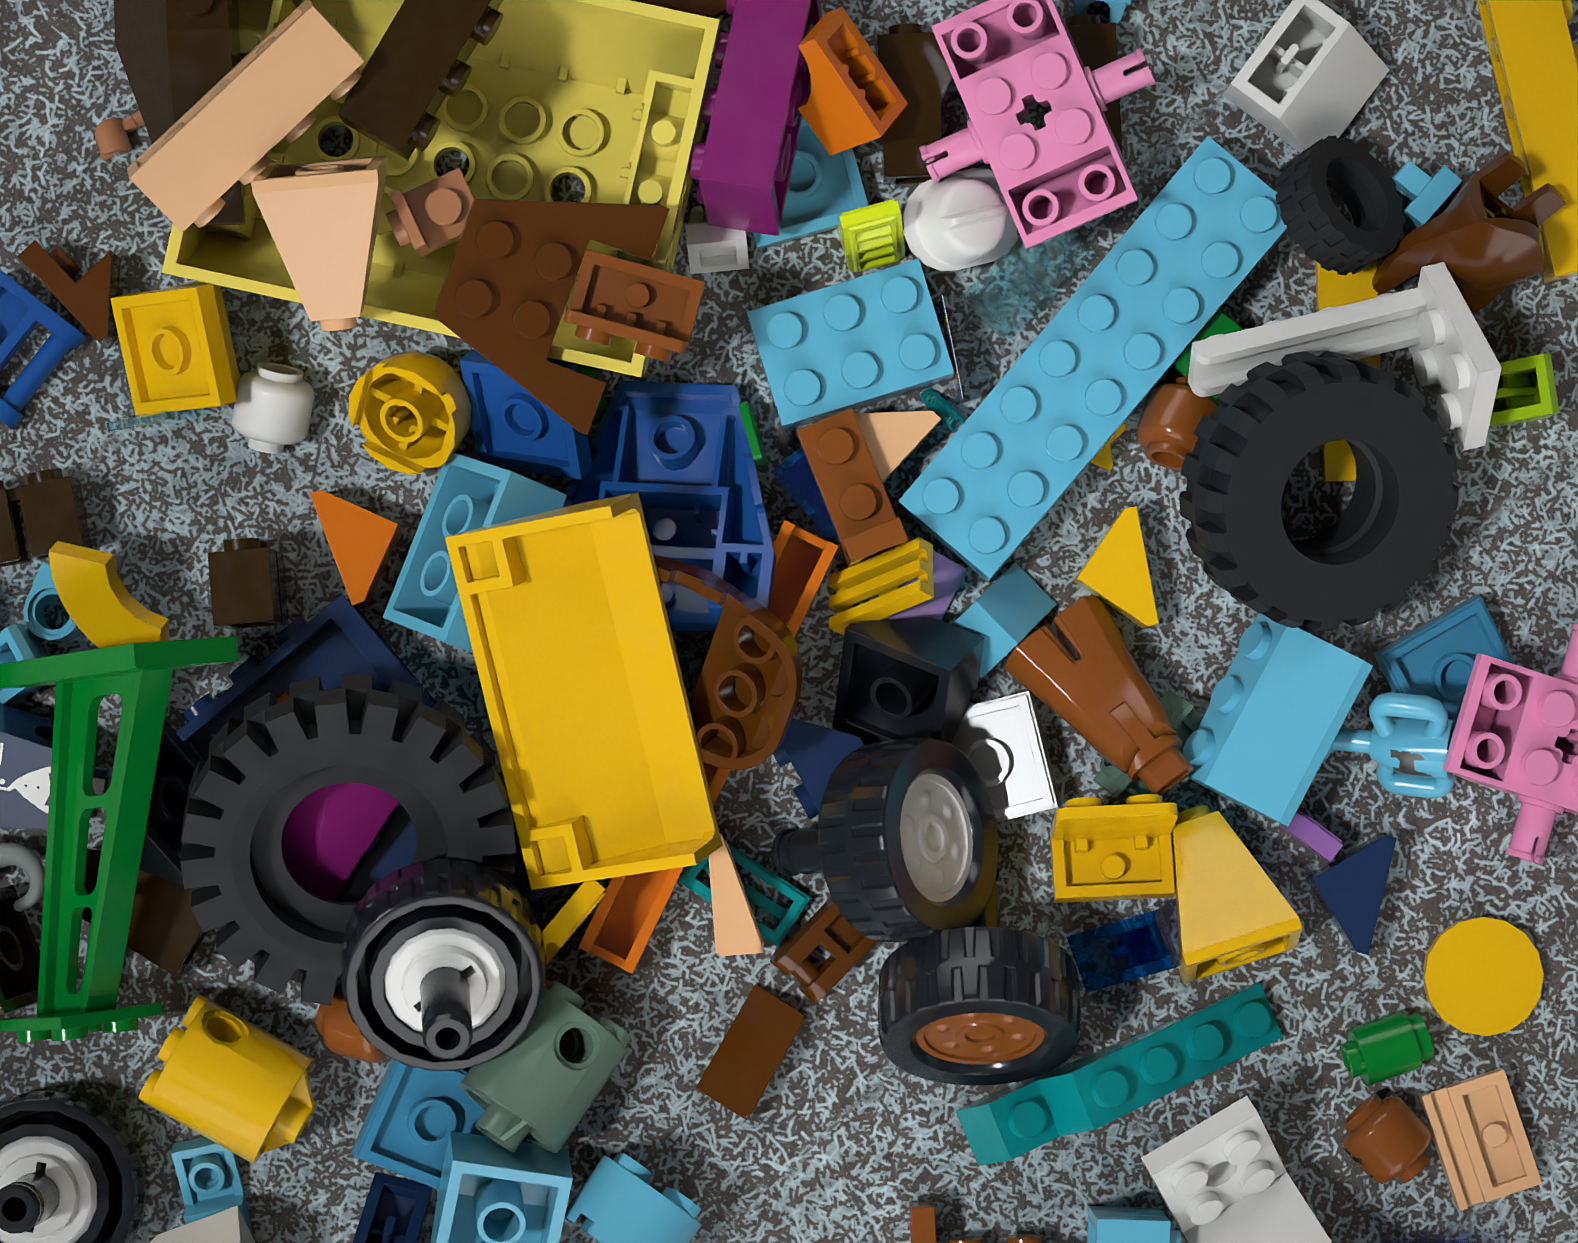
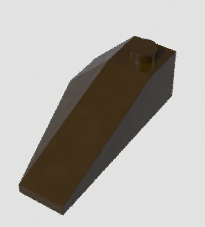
(173, 59)

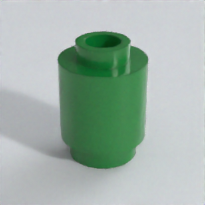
(1386, 1047)

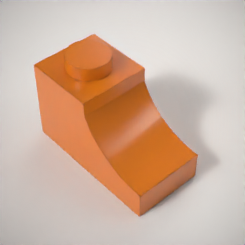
(850, 89)

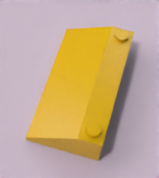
(585, 693)

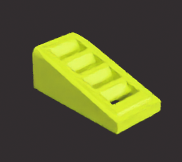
(872, 236)

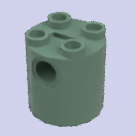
(543, 1089)

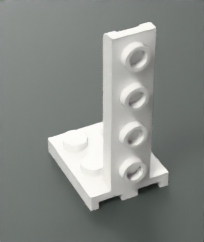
(1429, 320)

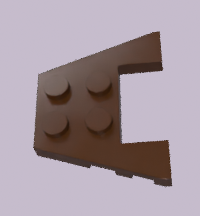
(515, 280)

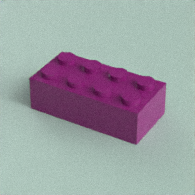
(754, 114)

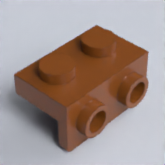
(634, 304)

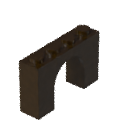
(924, 77)

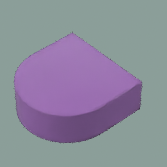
(1313, 836)

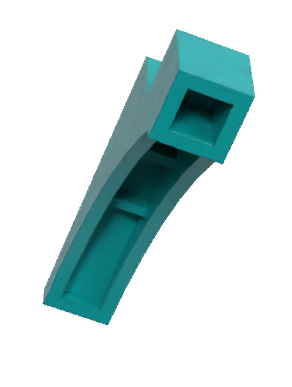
(1118, 1077)

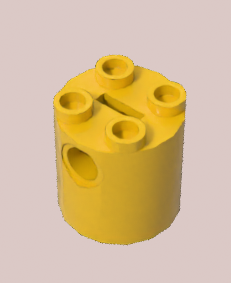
(232, 1082)

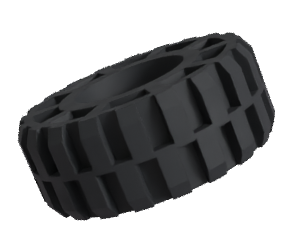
(1383, 535)

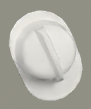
(959, 221)

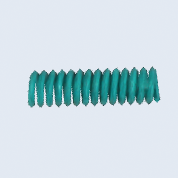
(950, 418)

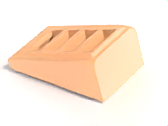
(733, 918)

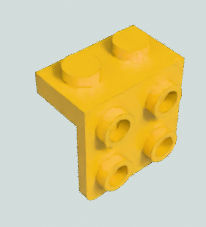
(1113, 849)

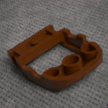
(747, 677)

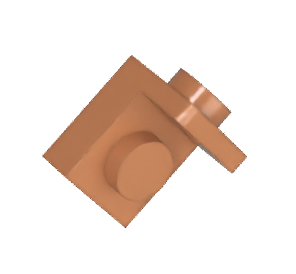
(431, 212)

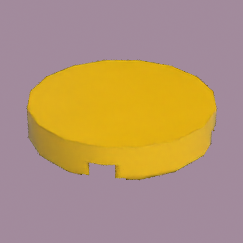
(1482, 976)

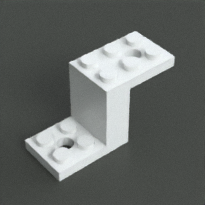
(1231, 1184)

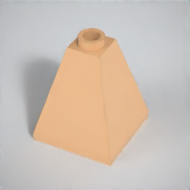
(325, 231)

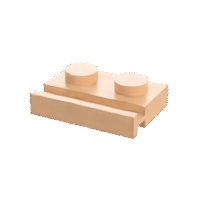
(1480, 1139)

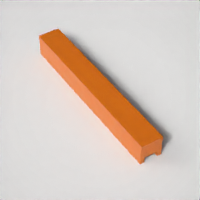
(637, 901)

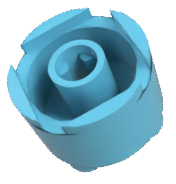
(628, 1210)

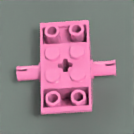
(1003, 63)
(1509, 740)

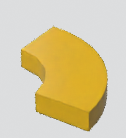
(99, 600)
(571, 917)

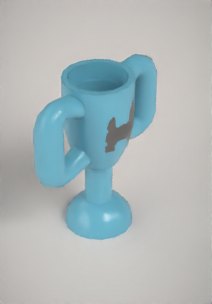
(1406, 748)

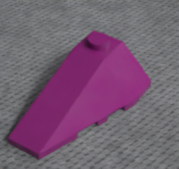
(331, 834)

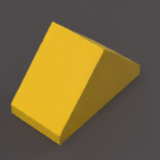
(1121, 572)

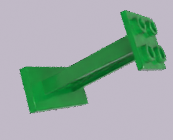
(82, 679)

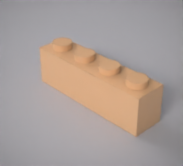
(246, 116)

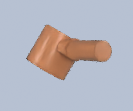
(113, 137)

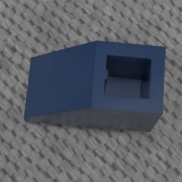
(814, 755)

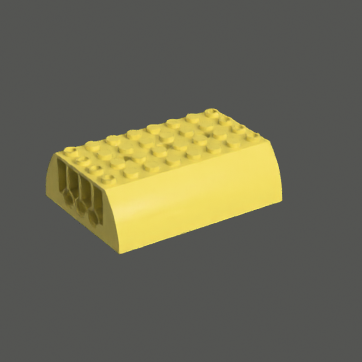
(553, 95)

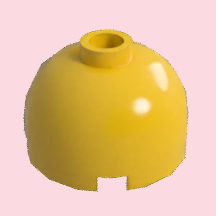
(411, 411)

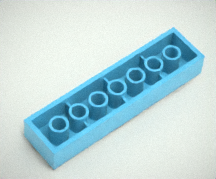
(1096, 360)

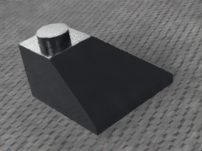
(906, 679)

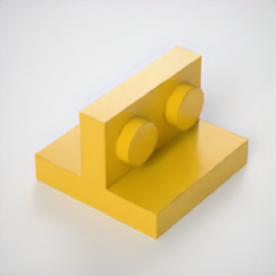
(177, 348)

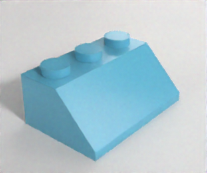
(1274, 718)

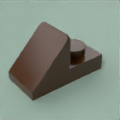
(86, 298)

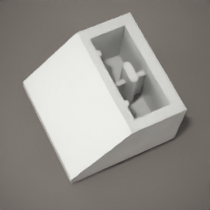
(1307, 75)

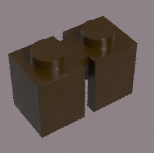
(50, 512)
(247, 585)

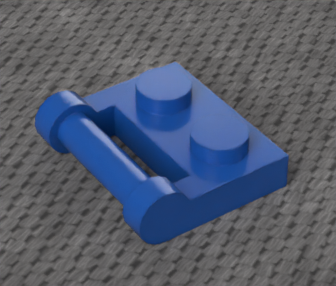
(18, 318)

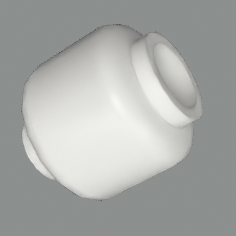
(273, 407)

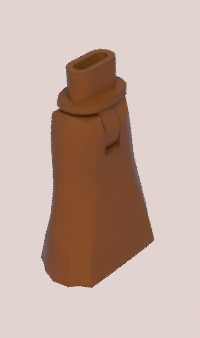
(1101, 693)

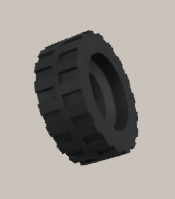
(1317, 221)

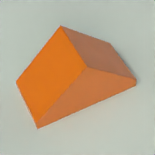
(358, 542)

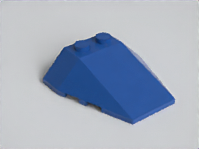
(695, 487)

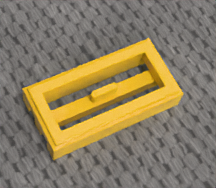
(881, 577)

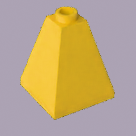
(1224, 899)

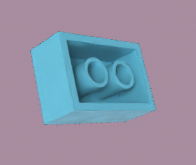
(850, 344)
(463, 499)

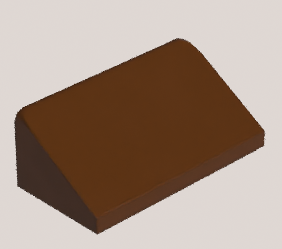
(751, 1051)

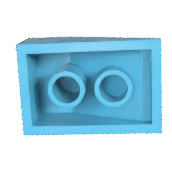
(500, 1194)

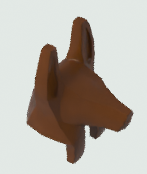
(1478, 236)

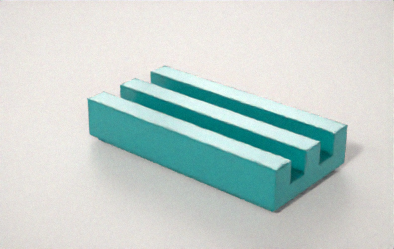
(787, 917)

